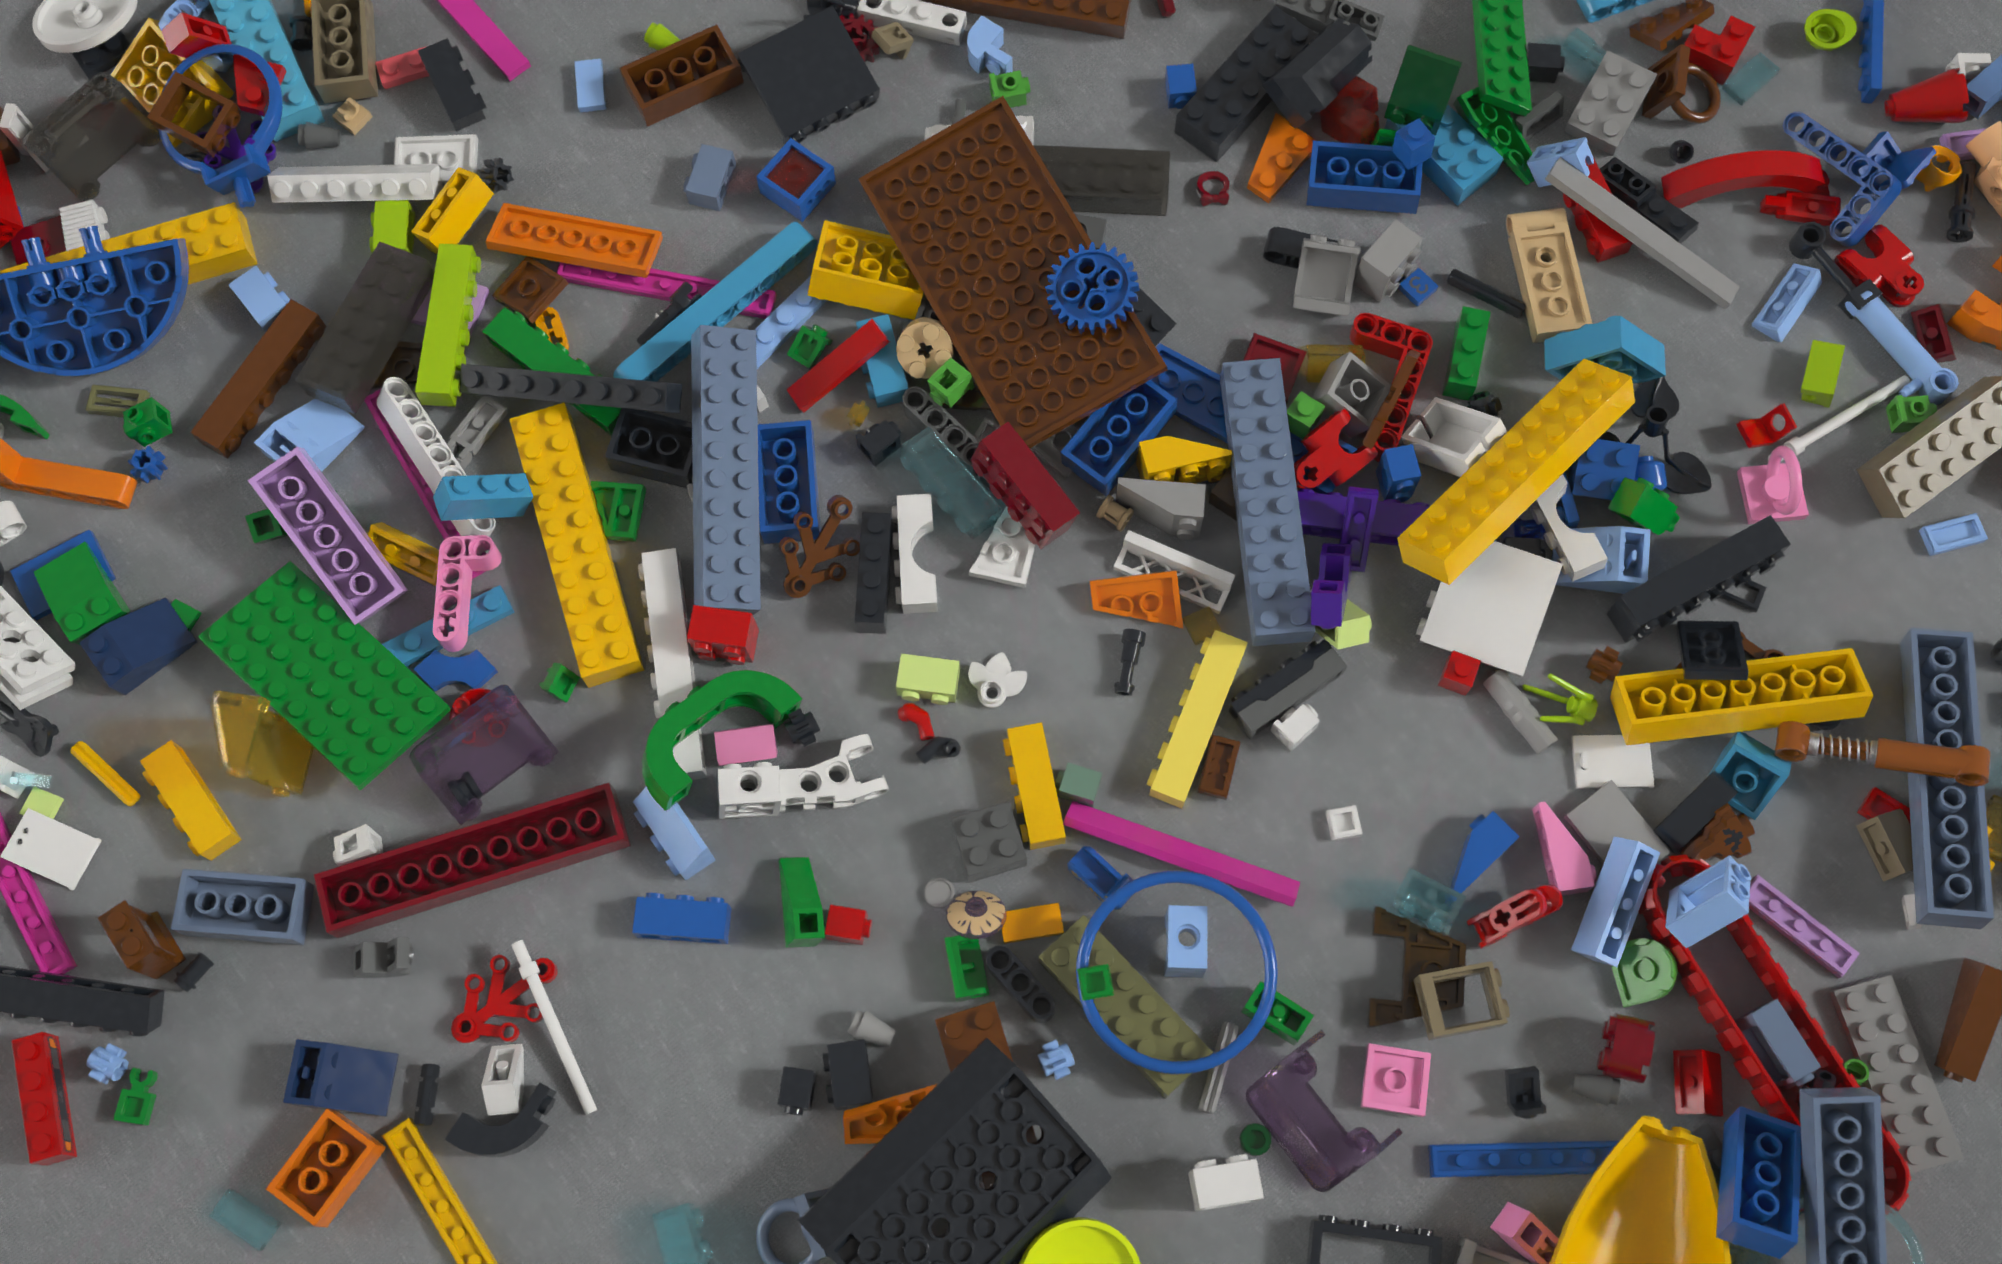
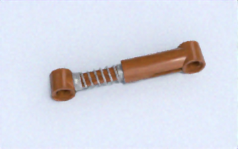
(1965, 764)

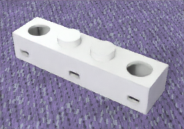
(917, 18)

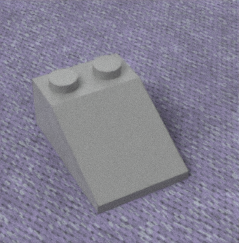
(1165, 504)

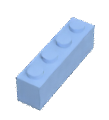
(1615, 901)

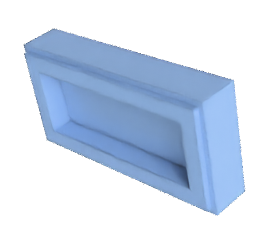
(590, 85)
(1953, 534)

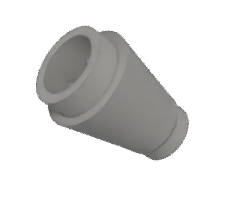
(870, 1028)

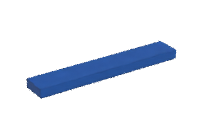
(1517, 1158)

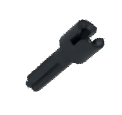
(678, 304)

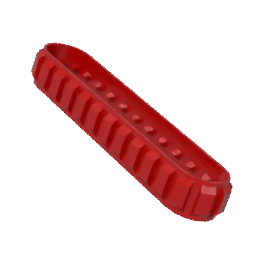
(1730, 1035)

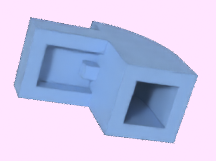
(984, 48)

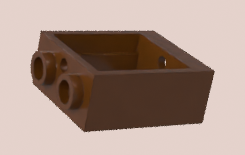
(171, 101)

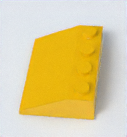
(149, 65)
(863, 272)

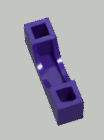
(1332, 587)

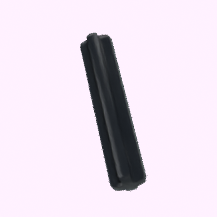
(1486, 293)

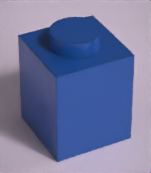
(1180, 85)
(1413, 144)

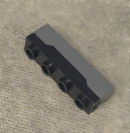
(1287, 688)

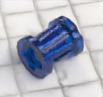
(1528, 529)

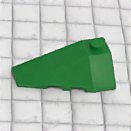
(1498, 130)

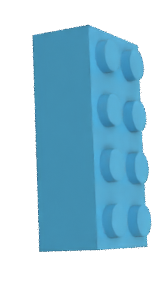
(1459, 158)

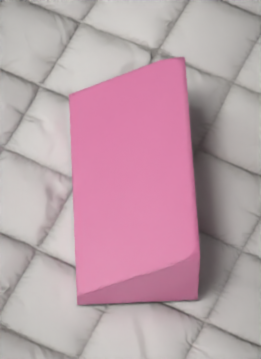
(745, 744)

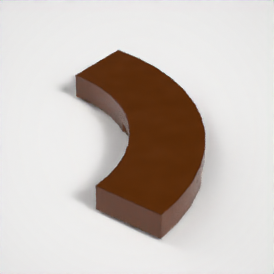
(1391, 399)

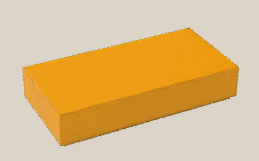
(1032, 923)

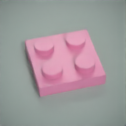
(1396, 1080)

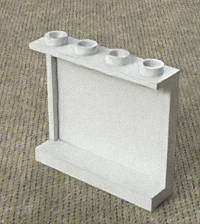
(1493, 608)

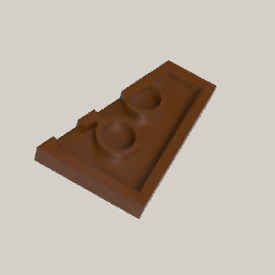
(1670, 23)

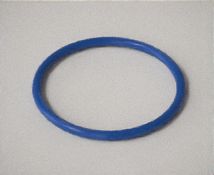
(1270, 965)

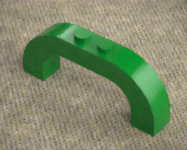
(741, 688)

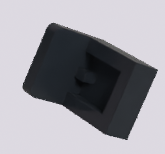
(1524, 1092)

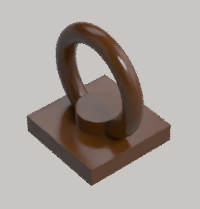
(1671, 86)

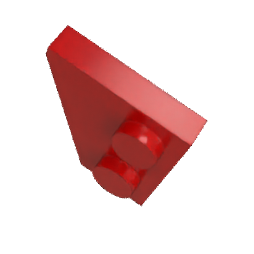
(252, 86)

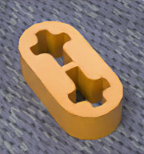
(557, 330)

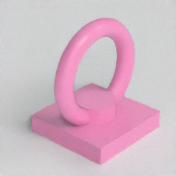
(1774, 488)

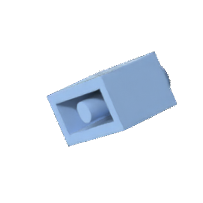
(259, 296)

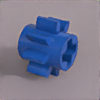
(147, 464)

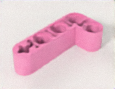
(460, 591)

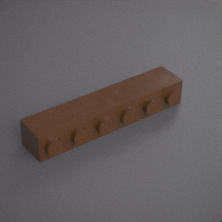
(259, 379)

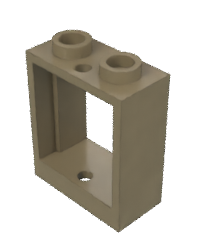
(1430, 1006)

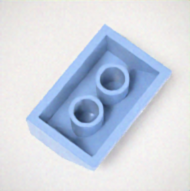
(674, 835)

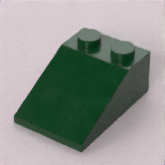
(1422, 88)

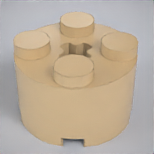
(917, 362)

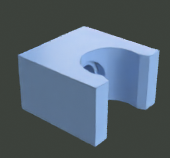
(1180, 959)

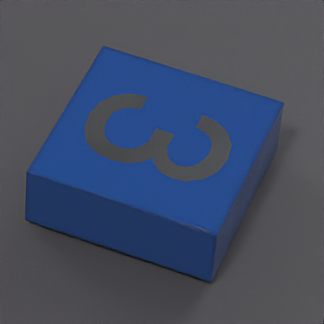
(1418, 287)

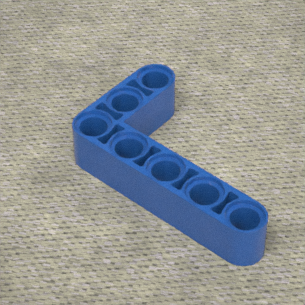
(1848, 166)

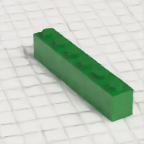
(535, 352)

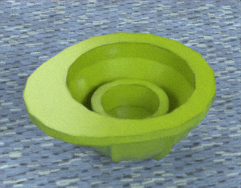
(1829, 29)

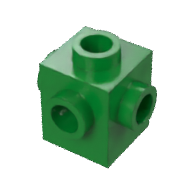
(147, 422)

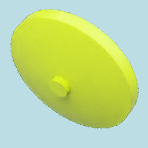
(1080, 1242)

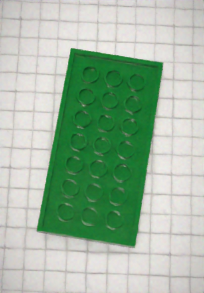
(325, 675)

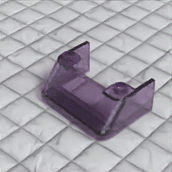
(1307, 1126)

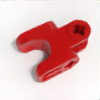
(1887, 270)
(1326, 455)
(1515, 913)

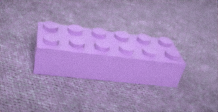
(328, 535)

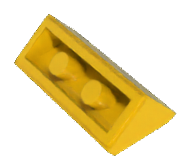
(406, 552)

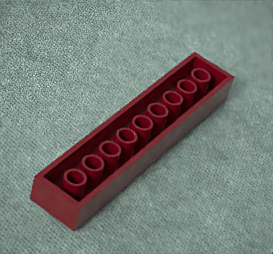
(471, 860)

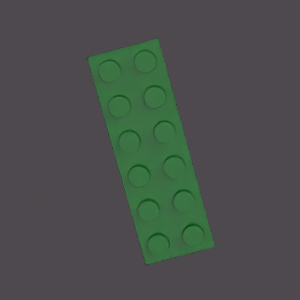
(1502, 55)

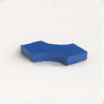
(468, 670)

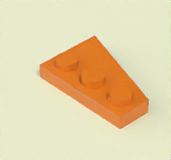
(874, 1120)

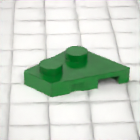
(620, 508)

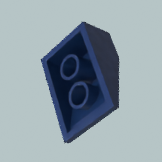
(138, 645)

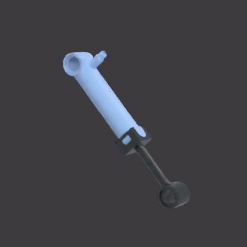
(1866, 306)

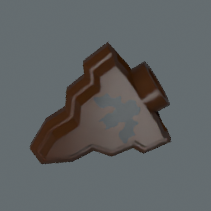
(1721, 837)

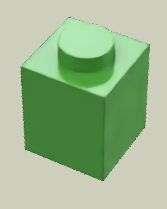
(1304, 414)

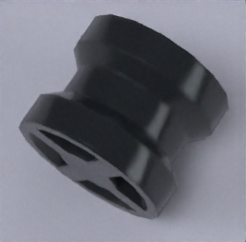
(465, 789)

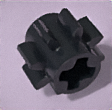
(496, 174)
(1485, 403)
(802, 727)

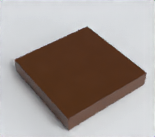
(530, 289)

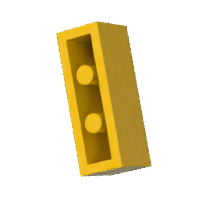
(453, 210)

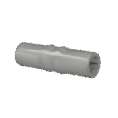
(1520, 711)

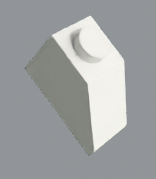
(504, 1079)

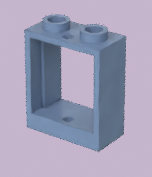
(1778, 1045)

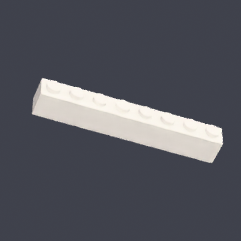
(670, 648)

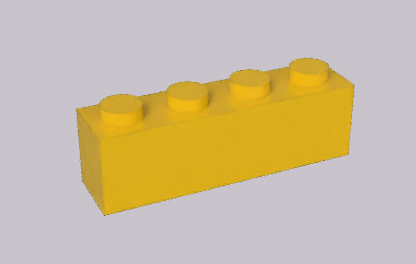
(1035, 786)
(190, 801)

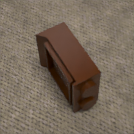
(141, 940)

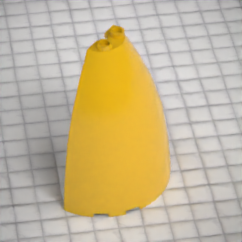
(1647, 1204)

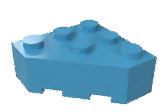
(1609, 343)

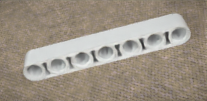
(424, 445)

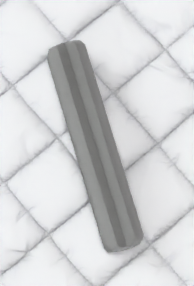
(1217, 1074)

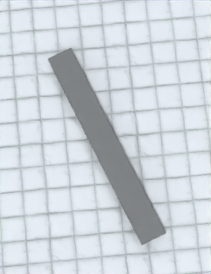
(1642, 233)

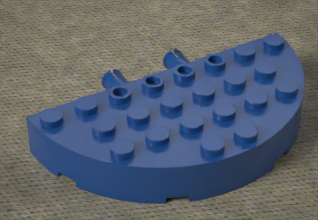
(92, 308)

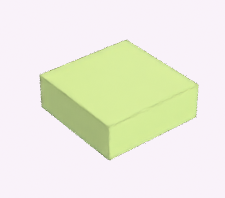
(42, 802)

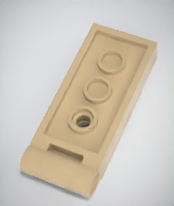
(1548, 288)

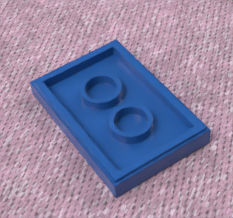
(28, 583)

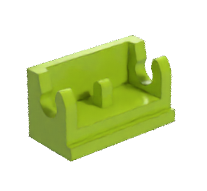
(1822, 372)

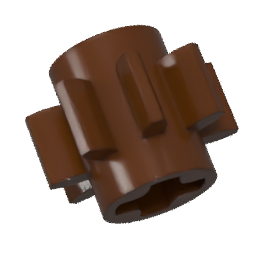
(1604, 665)

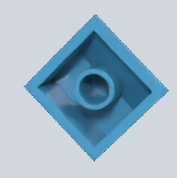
(1751, 771)

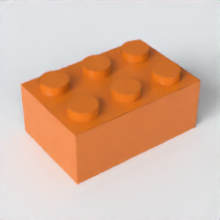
(326, 1168)

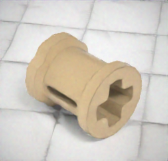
(1115, 513)

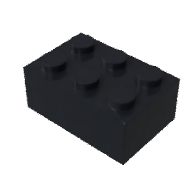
(652, 447)

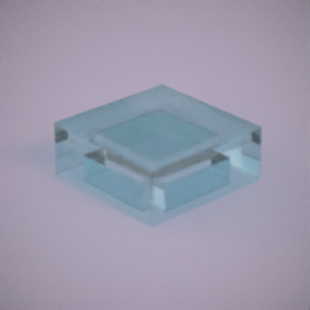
(29, 779)

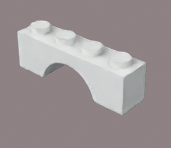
(914, 521)
(1577, 551)

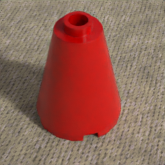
(1931, 100)

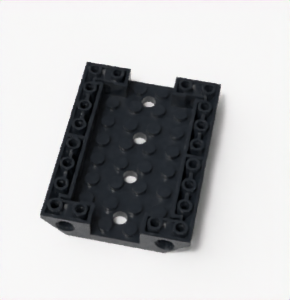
(933, 1169)

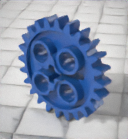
(1115, 298)

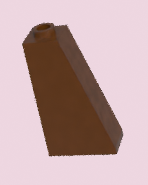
(1971, 1021)

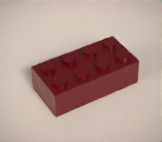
(1024, 486)

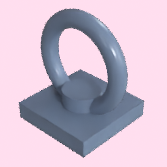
(800, 1205)

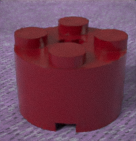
(1627, 1047)

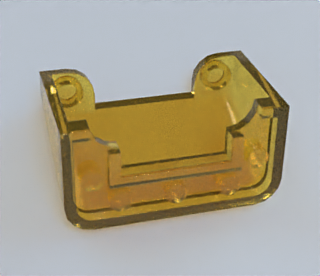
(259, 743)

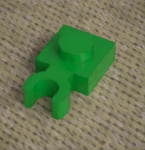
(137, 1104)

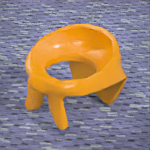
(1933, 177)

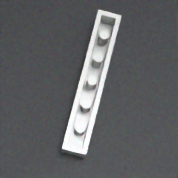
(355, 183)

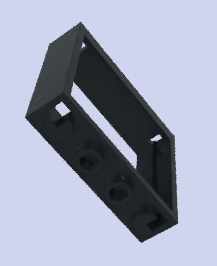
(1362, 1229)

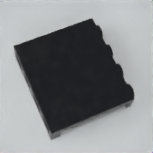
(810, 75)

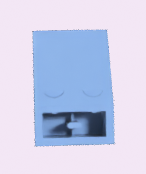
(315, 427)
(1626, 562)

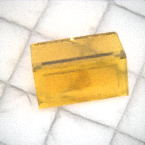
(1322, 355)

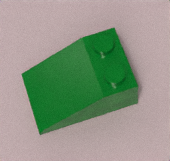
(80, 593)

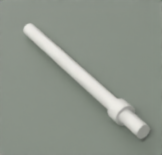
(1798, 444)
(529, 971)

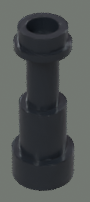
(1133, 641)

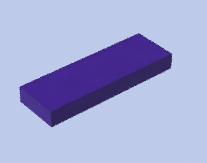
(1358, 524)

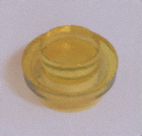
(858, 413)

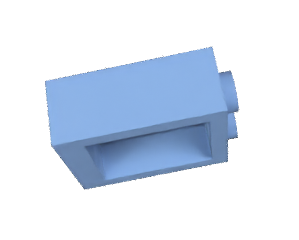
(1708, 901)

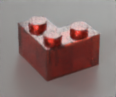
(1352, 113)

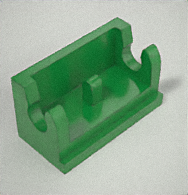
(966, 968)

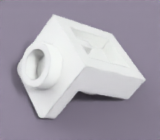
(1970, 63)

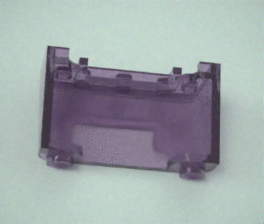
(487, 740)

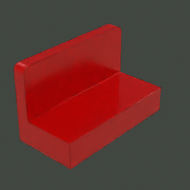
(1698, 1083)

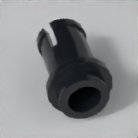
(193, 972)

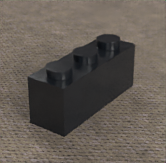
(453, 84)

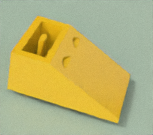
(1181, 460)

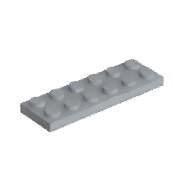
(1897, 1072)

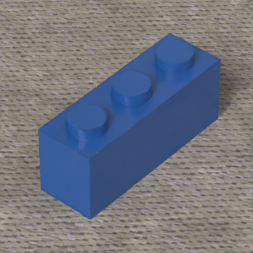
(682, 919)

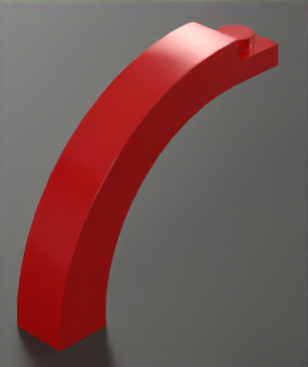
(1744, 171)

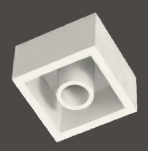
(1225, 1183)

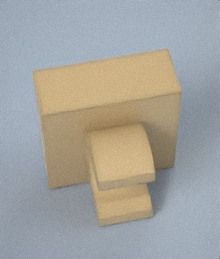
(352, 116)

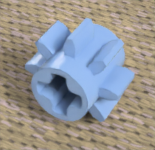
(1056, 1059)
(107, 1063)

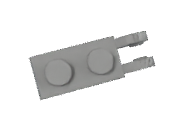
(476, 429)

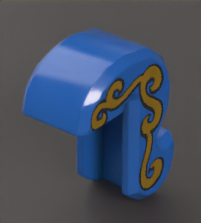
(1097, 874)

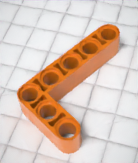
(64, 480)

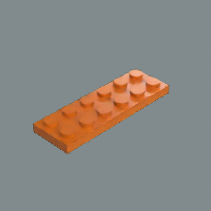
(574, 240)

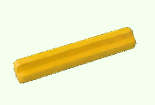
(105, 773)

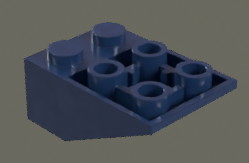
(340, 1078)

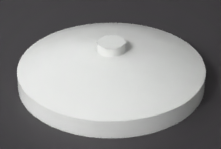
(80, 24)

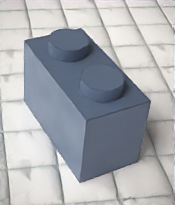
(710, 177)

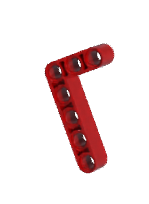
(1376, 342)

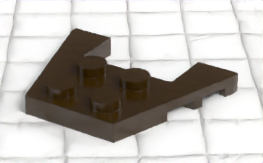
(1423, 953)

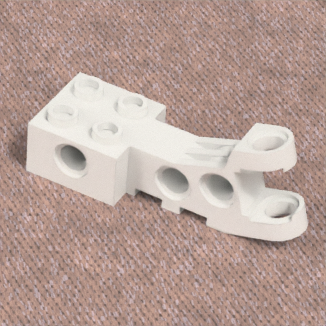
(782, 787)

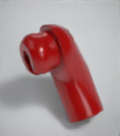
(919, 716)

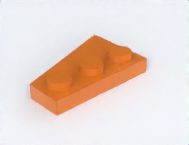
(1279, 158)
(1140, 596)

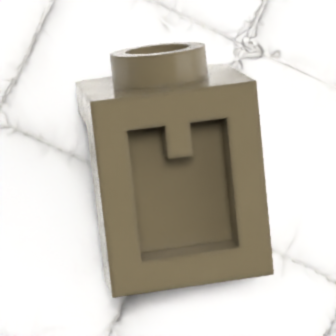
(893, 39)

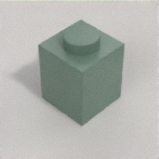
(1078, 784)

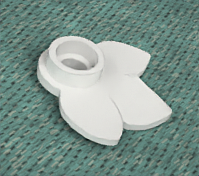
(996, 677)

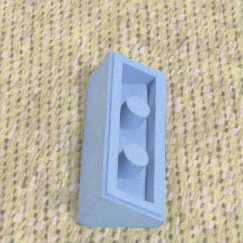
(1788, 301)

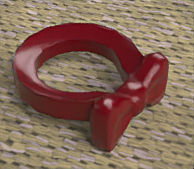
(1206, 198)

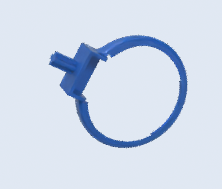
(248, 168)

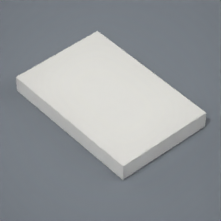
(445, 150)

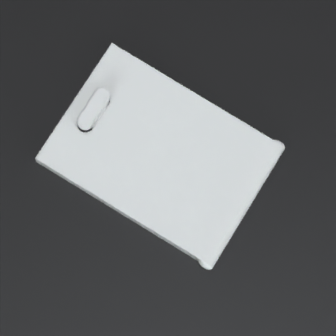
(1610, 759)
(51, 849)

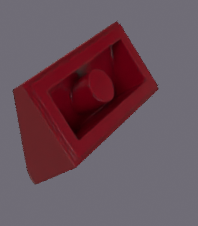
(1933, 333)

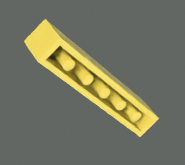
(1198, 718)

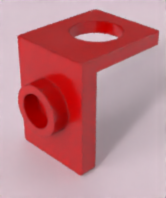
(1761, 430)

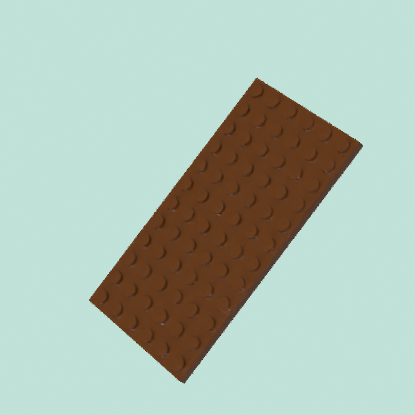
(980, 238)

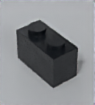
(849, 1074)

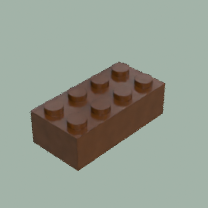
(682, 75)

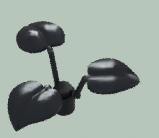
(1657, 406)

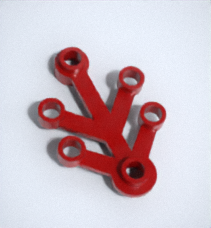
(497, 1003)

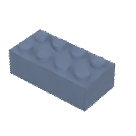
(243, 907)

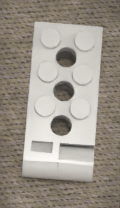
(29, 658)

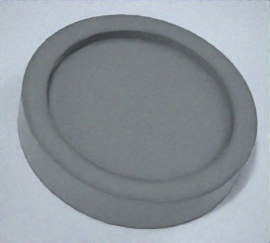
(939, 892)

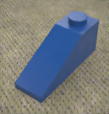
(1484, 844)

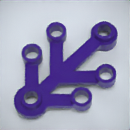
(236, 149)

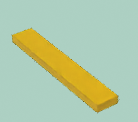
(437, 1195)

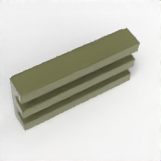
(141, 394)

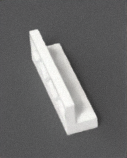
(1175, 560)

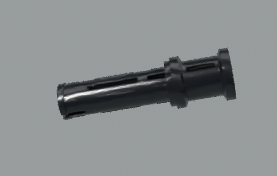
(1962, 212)

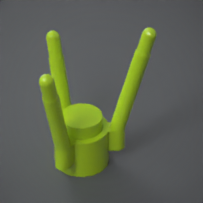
(1581, 707)

